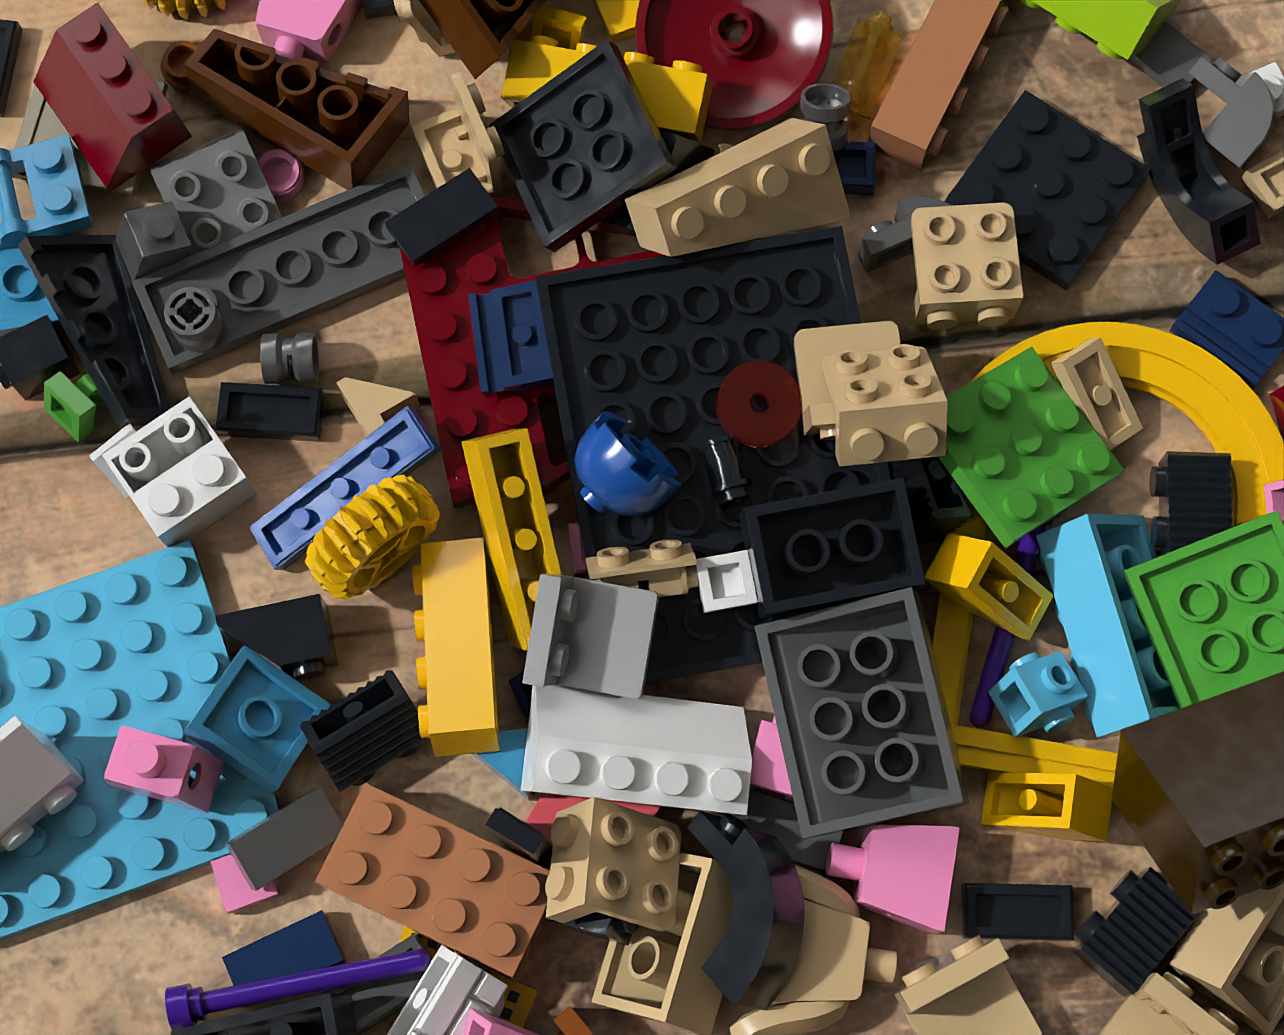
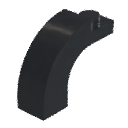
(1195, 193)
(766, 914)

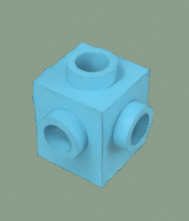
(1046, 686)

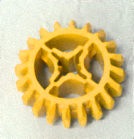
(372, 537)

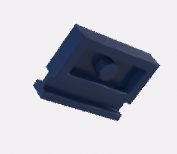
(1233, 328)
(510, 339)

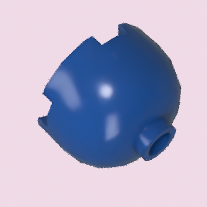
(622, 470)

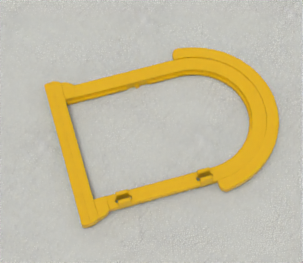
(1232, 423)

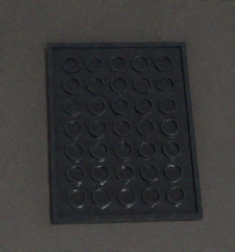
(654, 349)

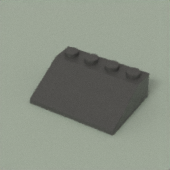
(861, 714)

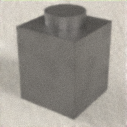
(151, 239)

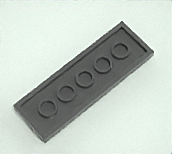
(287, 267)

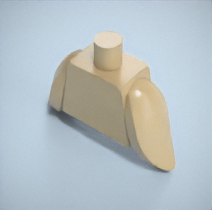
(828, 966)

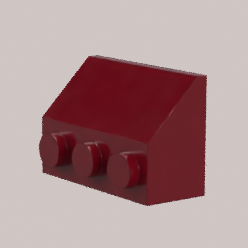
(107, 99)

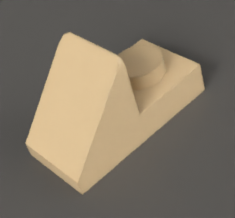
(374, 403)

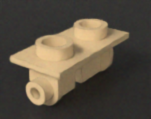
(661, 565)

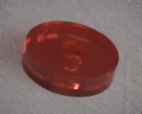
(775, 386)

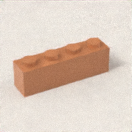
(933, 78)

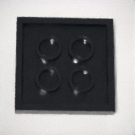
(582, 146)
(1059, 182)

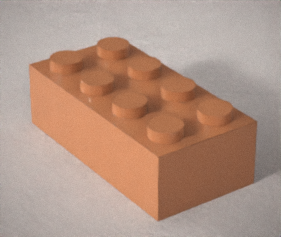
(438, 881)

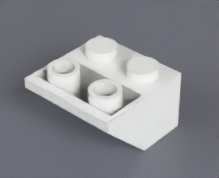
(179, 474)

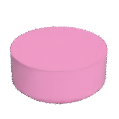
(282, 174)

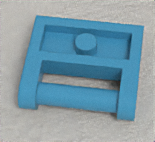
(54, 189)

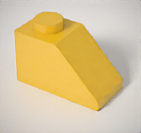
(989, 584)
(1048, 805)

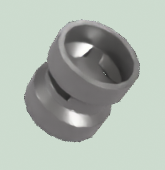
(829, 106)
(199, 330)
(289, 358)

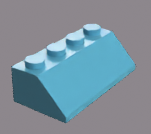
(1102, 619)

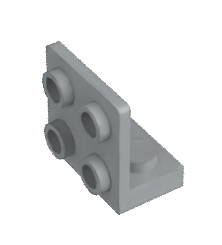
(217, 190)
(591, 635)

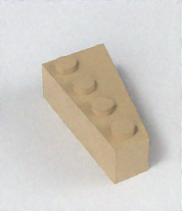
(746, 193)

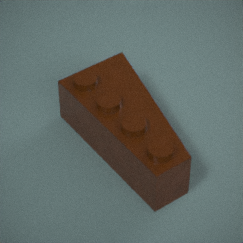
(481, 28)
(312, 113)

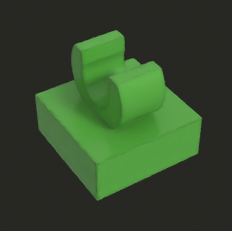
(72, 404)

